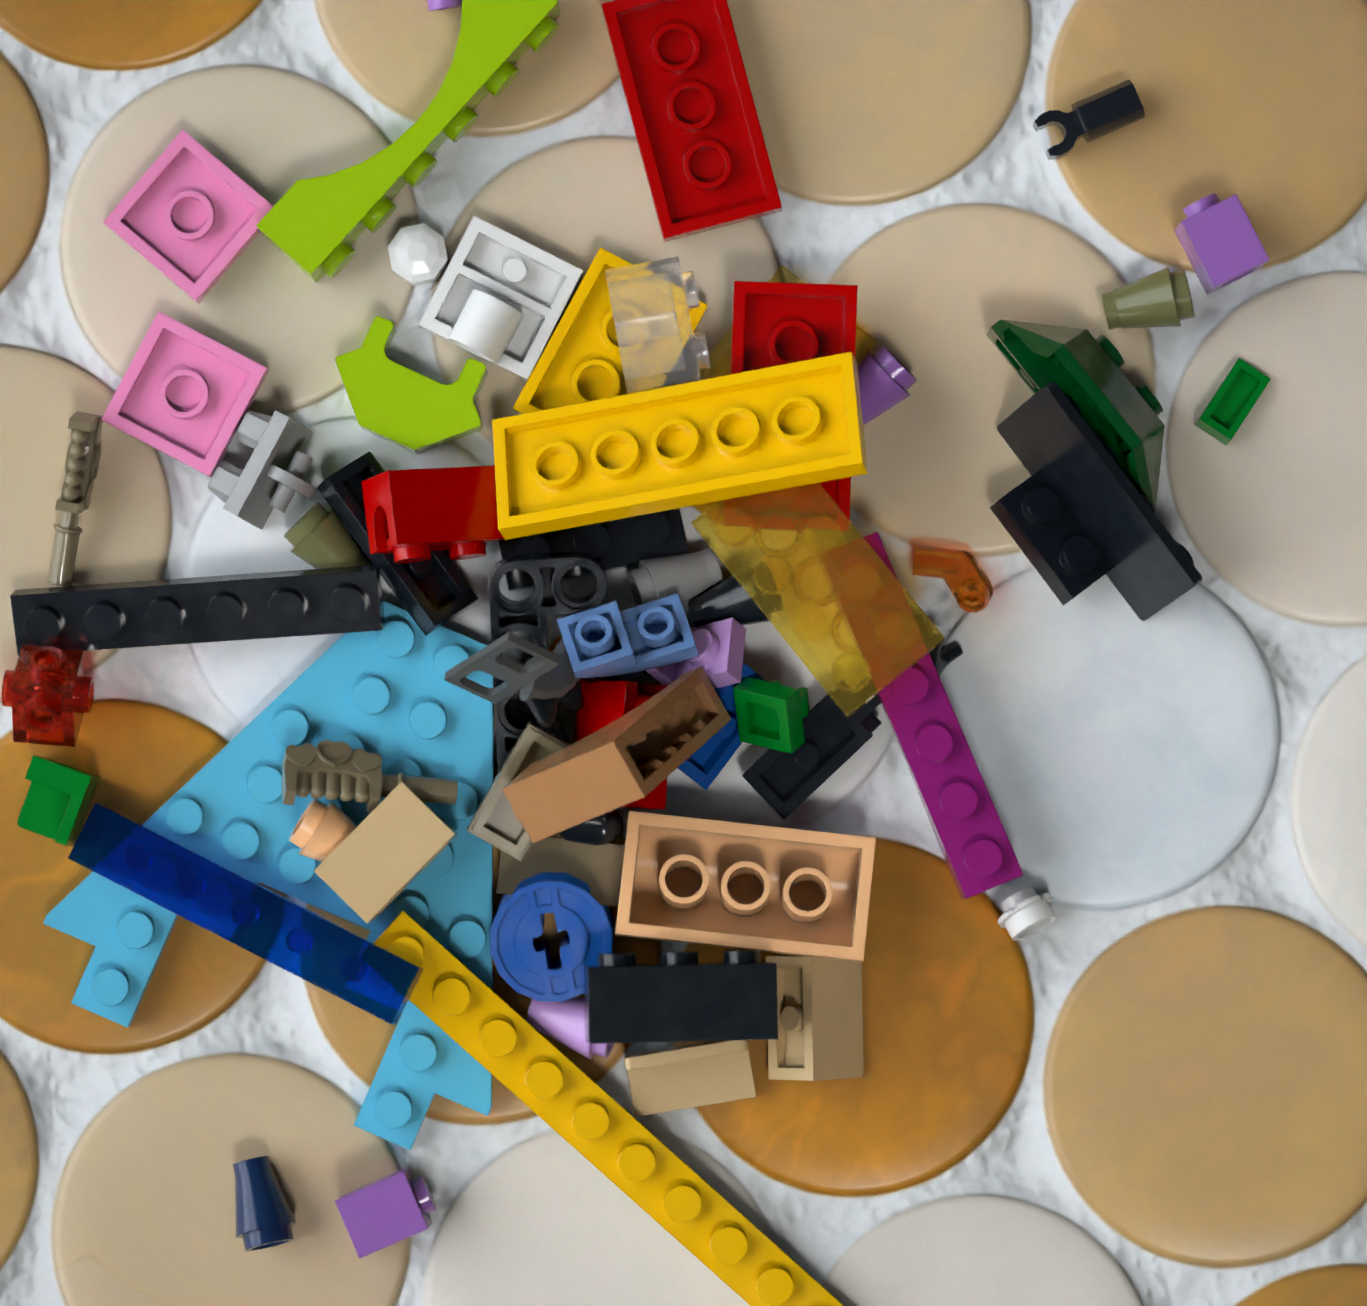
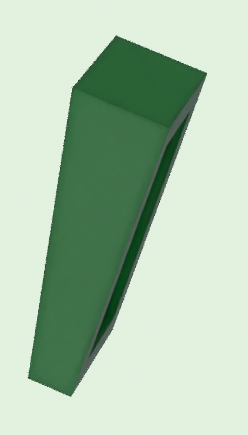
(1232, 402)

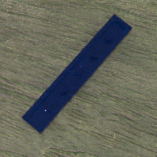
(246, 913)

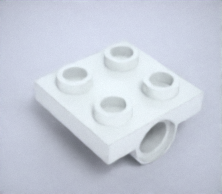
(501, 298)

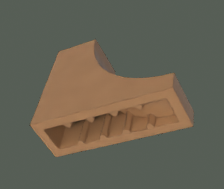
(618, 760)

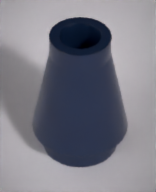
(261, 1208)

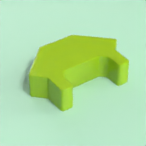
(404, 403)

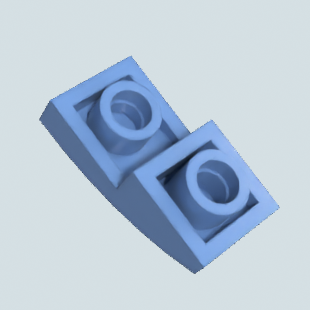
(627, 641)

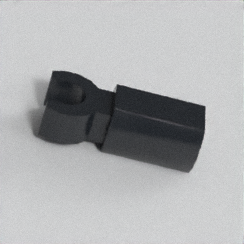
(1093, 117)

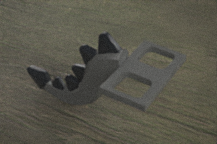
(541, 680)

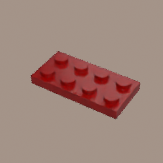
(691, 113)
(794, 324)

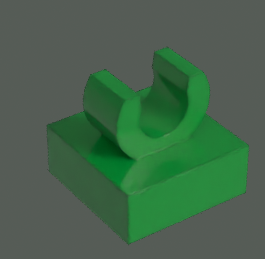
(771, 714)

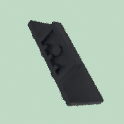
(1083, 512)

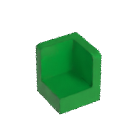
(56, 800)

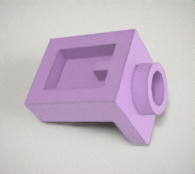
(719, 653)

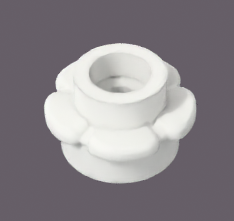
(1026, 913)

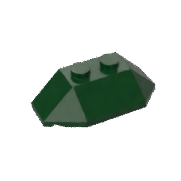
(1090, 374)

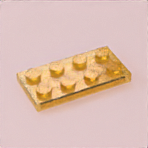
(821, 589)

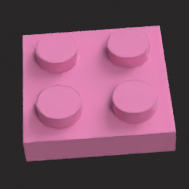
(189, 216)
(185, 394)

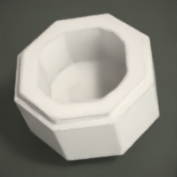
(418, 254)

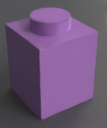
(1220, 242)
(386, 1211)

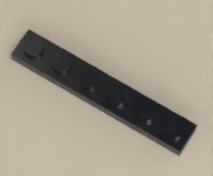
(200, 609)

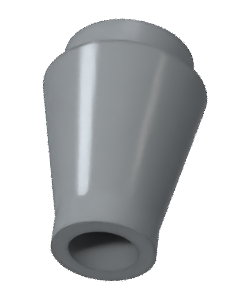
(669, 575)

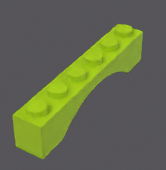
(329, 212)

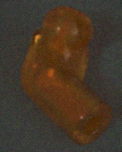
(959, 571)

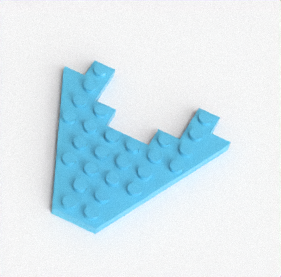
(378, 696)

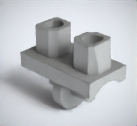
(271, 472)

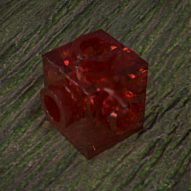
(48, 695)

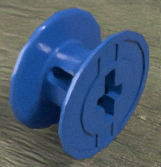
(521, 919)

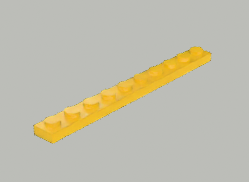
(599, 1126)

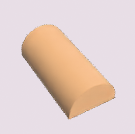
(745, 886)

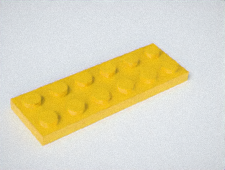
(679, 446)

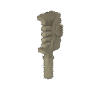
(81, 471)
(348, 774)

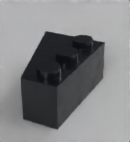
(680, 998)

